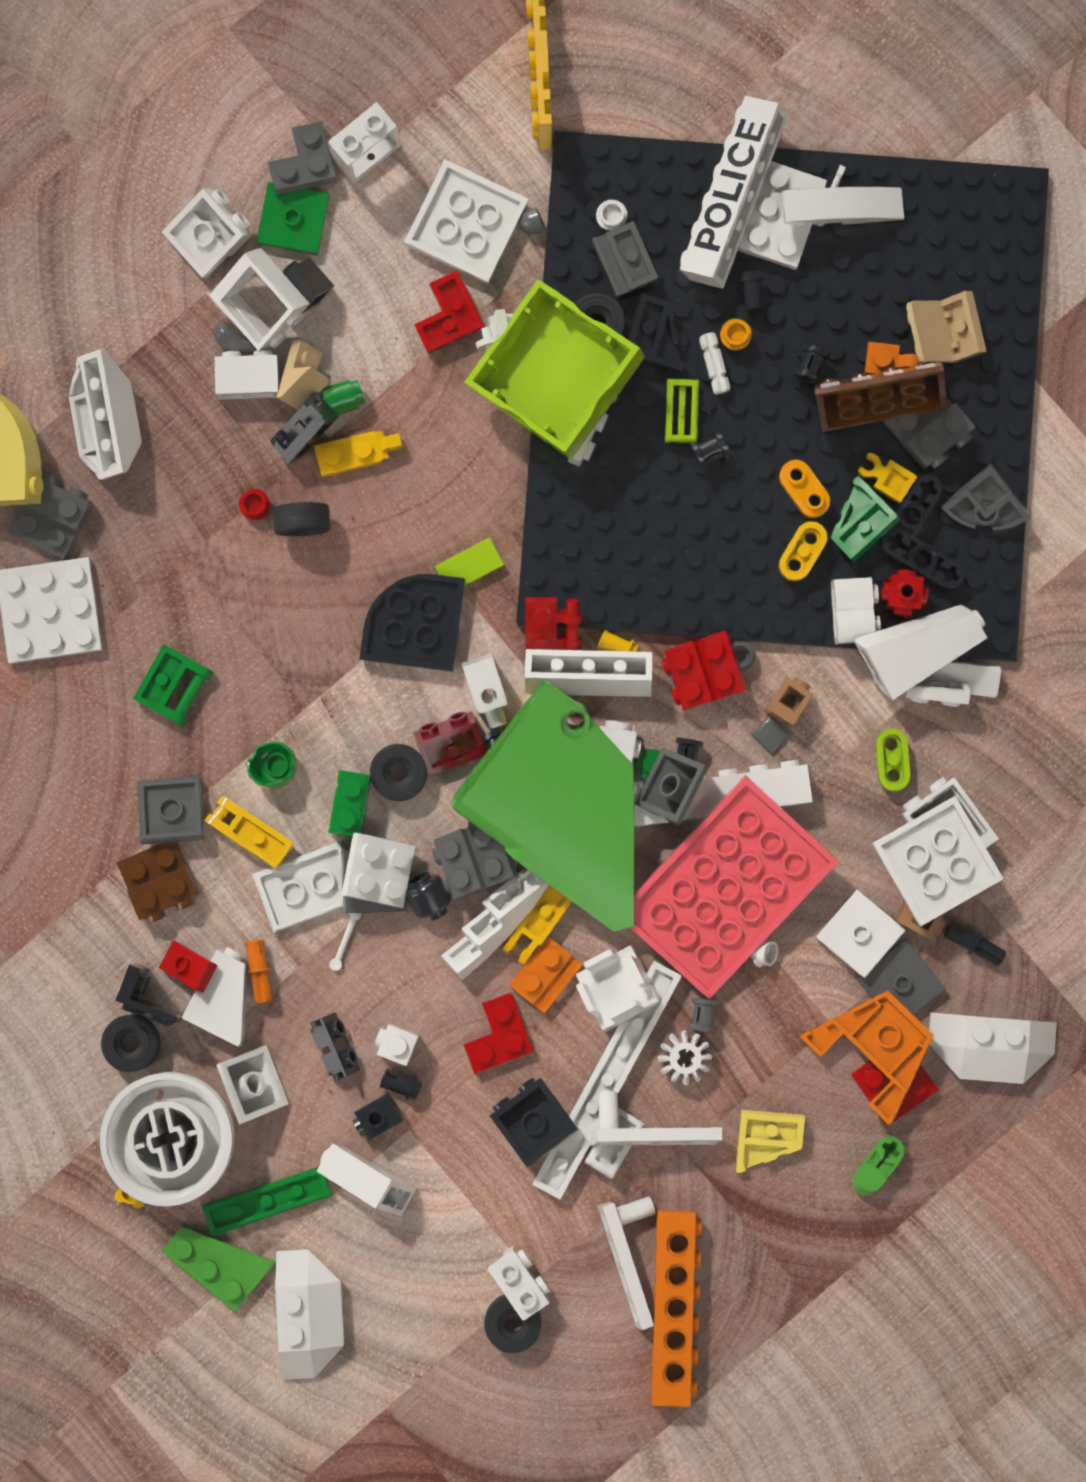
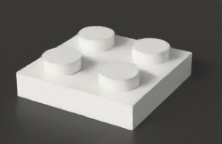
(378, 870)

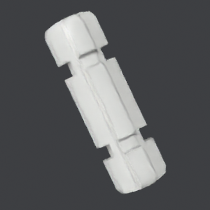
(714, 363)

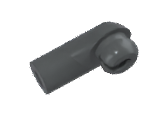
(231, 341)

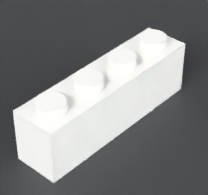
(590, 672)

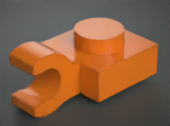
(885, 356)

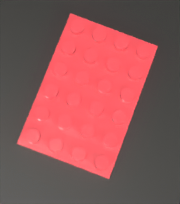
(728, 886)

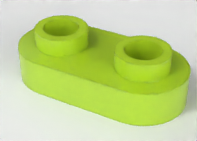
(892, 760)

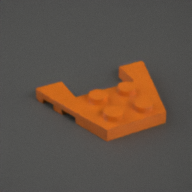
(888, 1037)

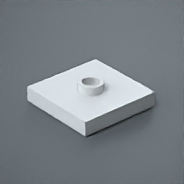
(860, 934)

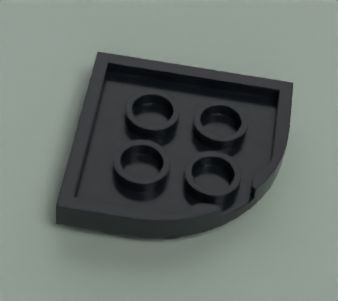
(415, 623)

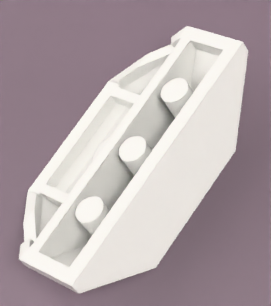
(104, 415)
(992, 1046)
(307, 1314)

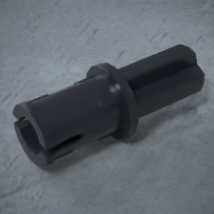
(975, 943)

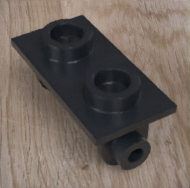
(331, 1032)

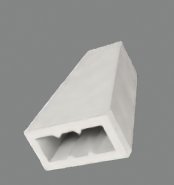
(918, 648)

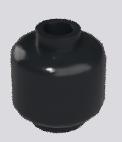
(427, 896)

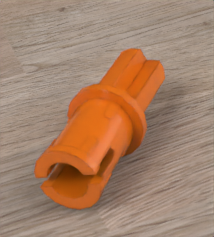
(259, 971)

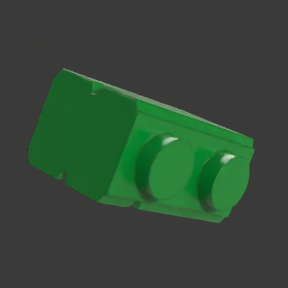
(350, 803)

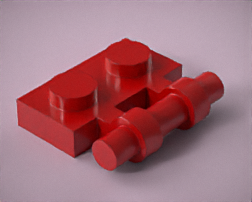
(542, 621)

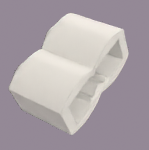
(854, 609)

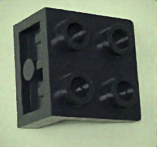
(135, 983)

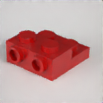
(704, 670)

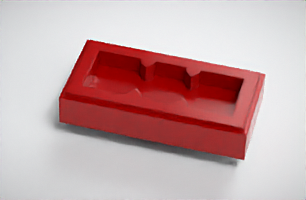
(188, 966)

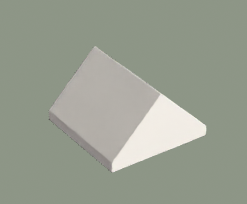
(252, 1084)

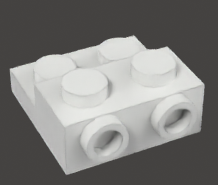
(207, 231)

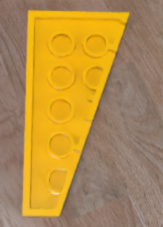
(540, 71)

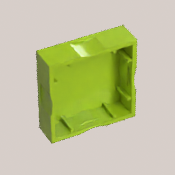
(555, 369)

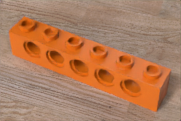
(663, 1389)

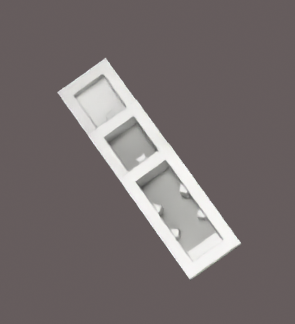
(842, 205)
(494, 925)

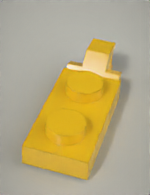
(355, 452)

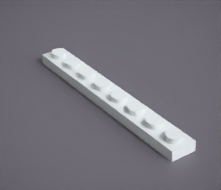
(607, 1076)

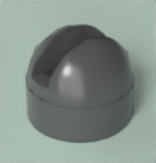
(532, 222)

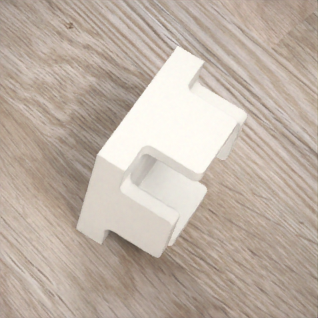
(615, 987)

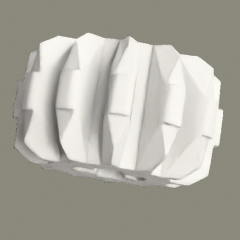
(674, 1056)

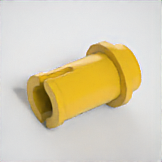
(611, 642)

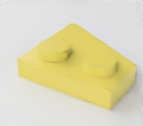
(767, 1136)

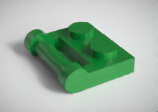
(164, 679)

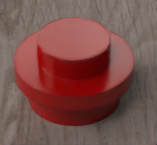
(254, 504)

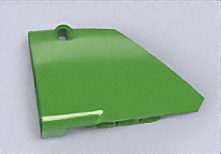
(560, 804)

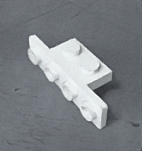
(956, 683)

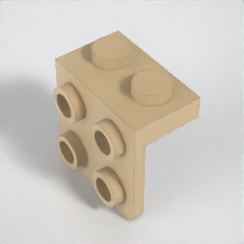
(946, 329)

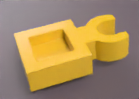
(891, 480)

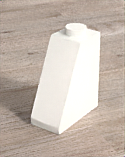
(223, 1003)
(366, 1180)

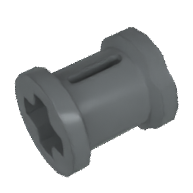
(704, 1015)

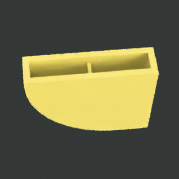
(19, 458)

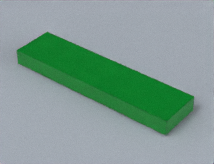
(266, 1201)

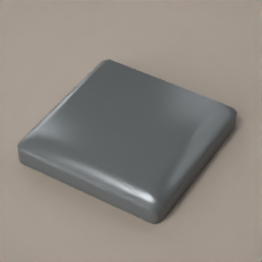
(771, 734)

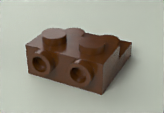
(158, 881)

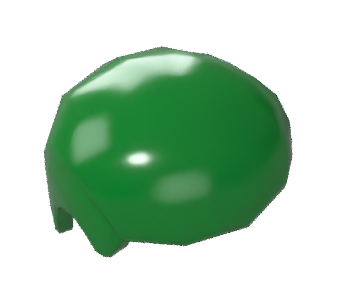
(272, 765)

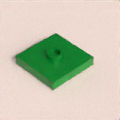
(293, 220)

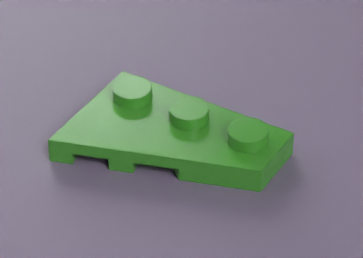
(218, 1266)

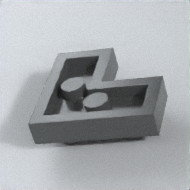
(311, 166)

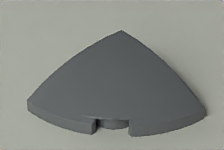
(986, 502)

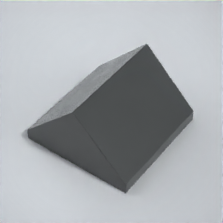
(671, 786)

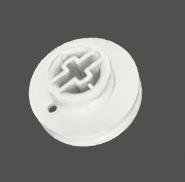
(131, 1150)

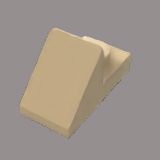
(301, 374)

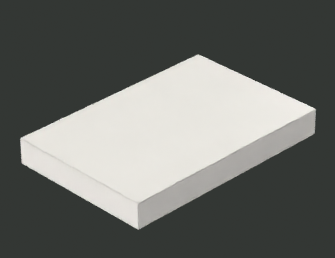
(302, 887)

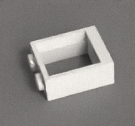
(368, 134)
(240, 312)
(938, 789)

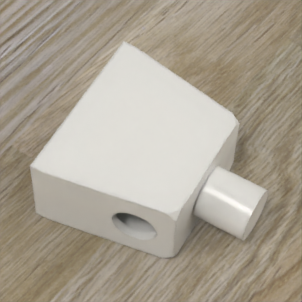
(482, 675)

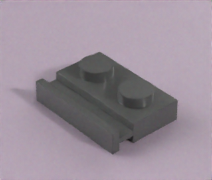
(625, 259)

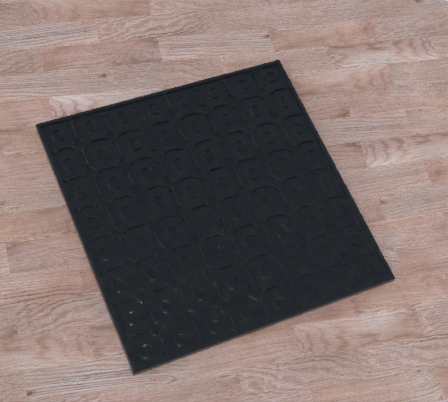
(699, 550)

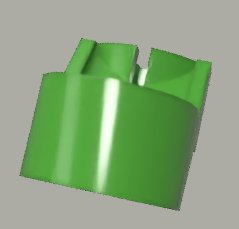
(887, 1154)

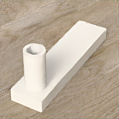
(612, 1135)
(613, 1220)

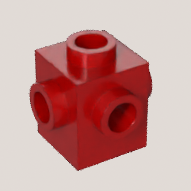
(896, 601)

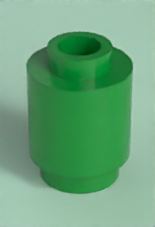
(344, 396)

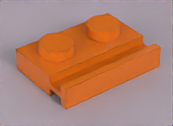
(545, 974)

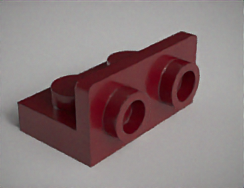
(450, 742)

